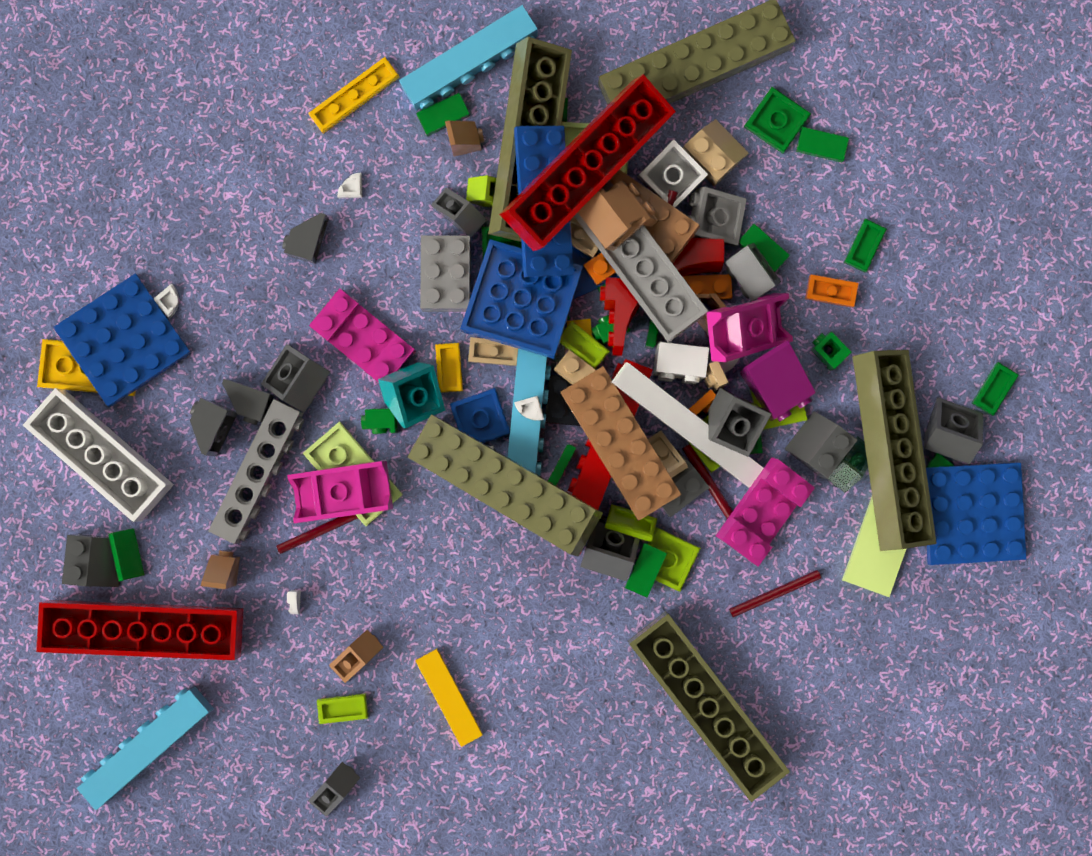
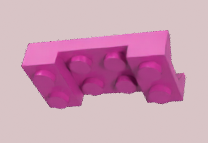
(747, 328)
(361, 336)
(341, 491)
(764, 510)

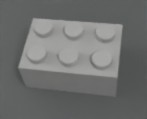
(445, 273)

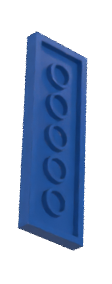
(534, 152)

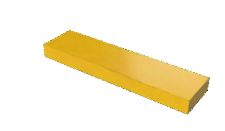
(354, 95)
(449, 697)

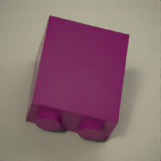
(778, 381)

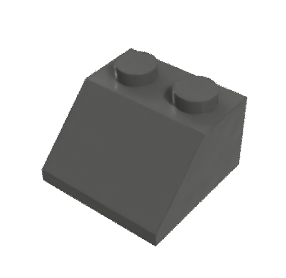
(295, 378)
(735, 422)
(211, 425)
(954, 431)
(820, 445)
(690, 486)
(610, 552)
(89, 562)

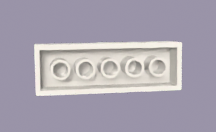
(98, 455)

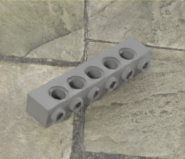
(223, 523)

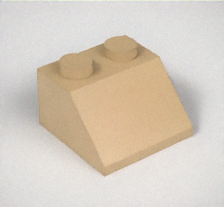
(715, 151)

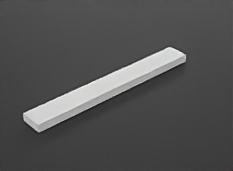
(684, 423)

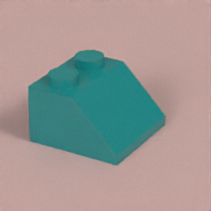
(412, 393)

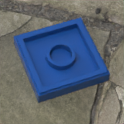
(481, 416)

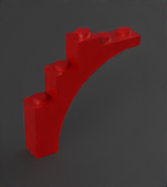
(697, 257)

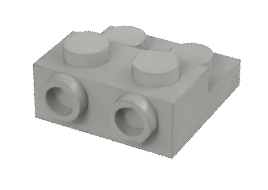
(717, 214)

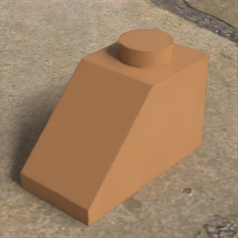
(464, 137)
(221, 570)
(356, 656)

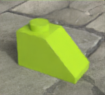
(481, 190)

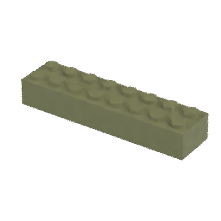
(707, 55)
(533, 100)
(894, 449)
(505, 485)
(708, 706)

